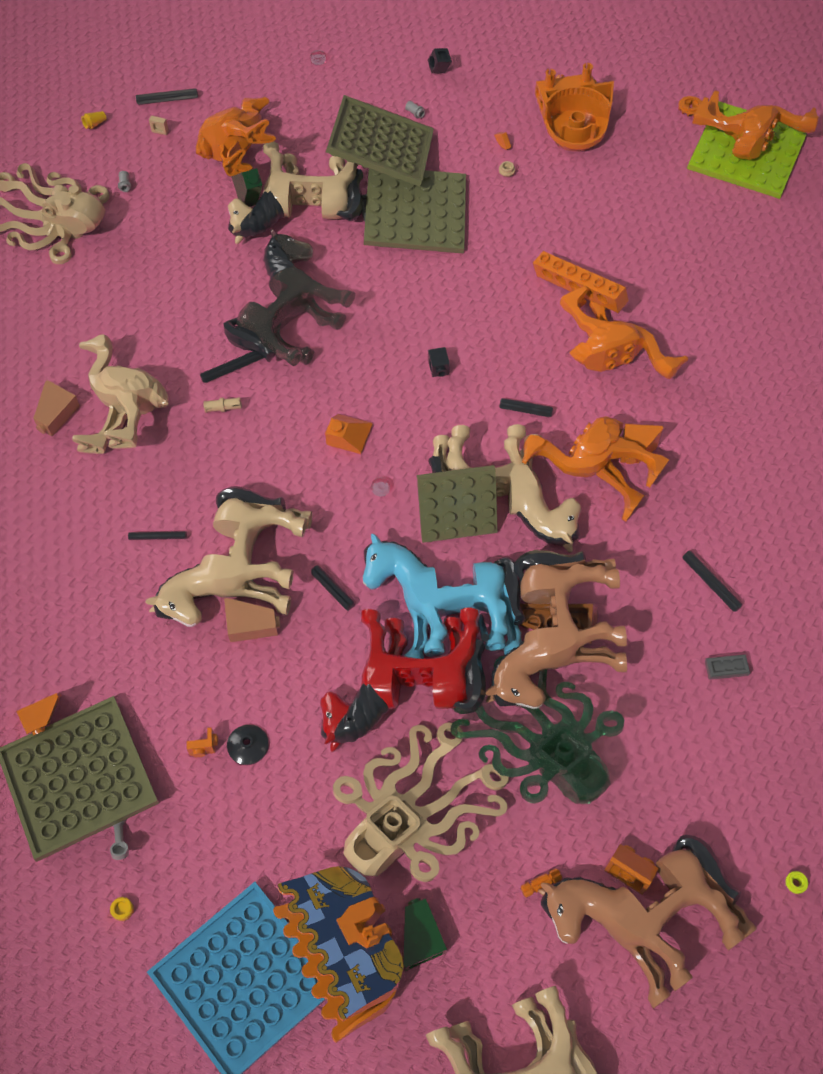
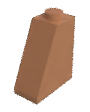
(54, 408)
(249, 621)

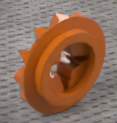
(686, 101)

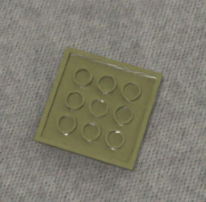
(457, 503)

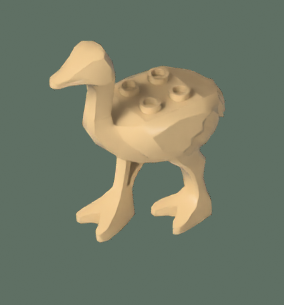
(127, 395)

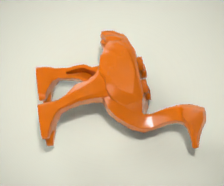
(753, 127)
(232, 132)
(614, 341)
(593, 456)

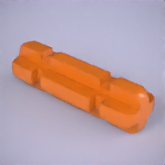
(528, 889)

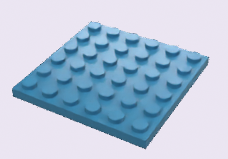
(237, 982)

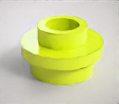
(803, 881)

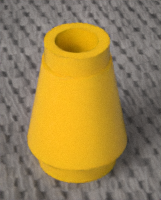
(93, 119)

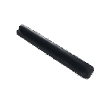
(166, 96)
(230, 366)
(712, 581)

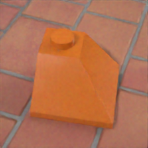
(347, 433)
(644, 435)
(38, 714)

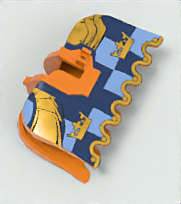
(332, 921)

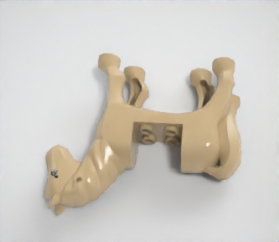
(556, 1051)

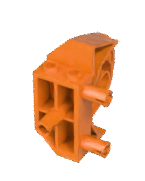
(575, 108)

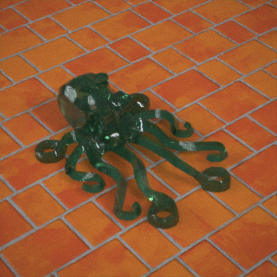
(560, 752)

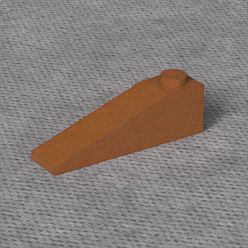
(539, 615)

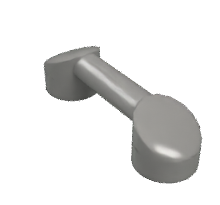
(119, 849)

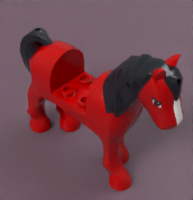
(455, 678)

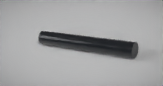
(157, 535)
(483, 629)

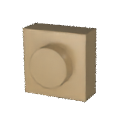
(158, 125)

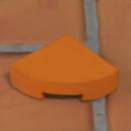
(503, 140)

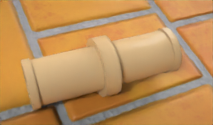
(222, 404)

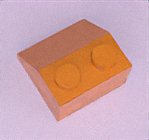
(631, 868)

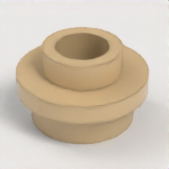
(507, 168)

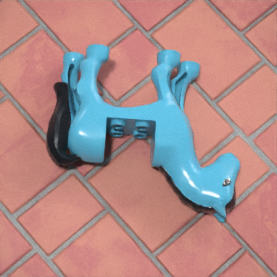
(494, 591)

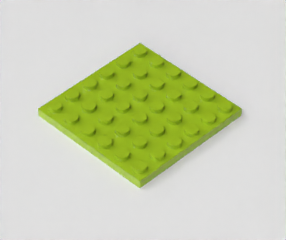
(763, 174)

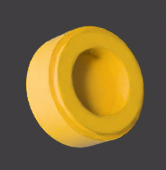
(121, 909)

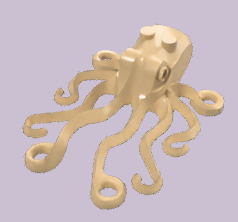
(62, 215)
(397, 824)

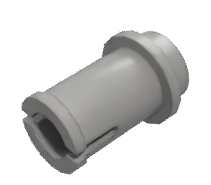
(418, 111)
(124, 184)

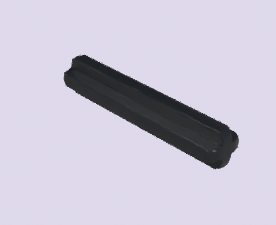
(526, 407)
(330, 585)

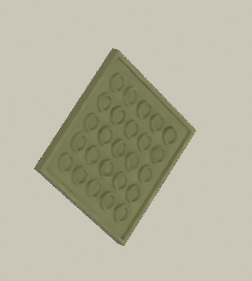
(380, 140)
(416, 216)
(76, 778)

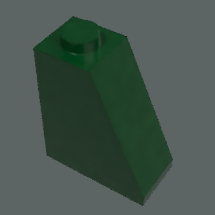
(248, 186)
(421, 935)

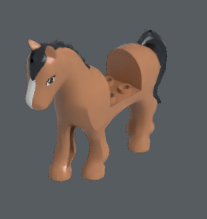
(550, 580)
(692, 878)

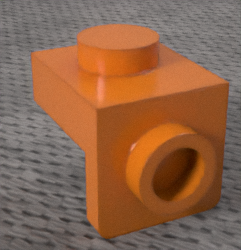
(199, 748)

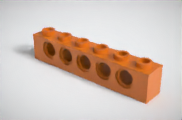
(573, 277)

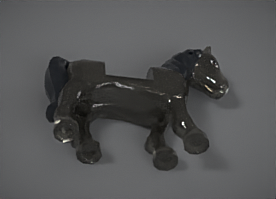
(260, 328)

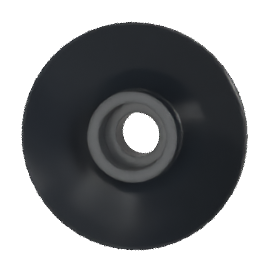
(249, 753)

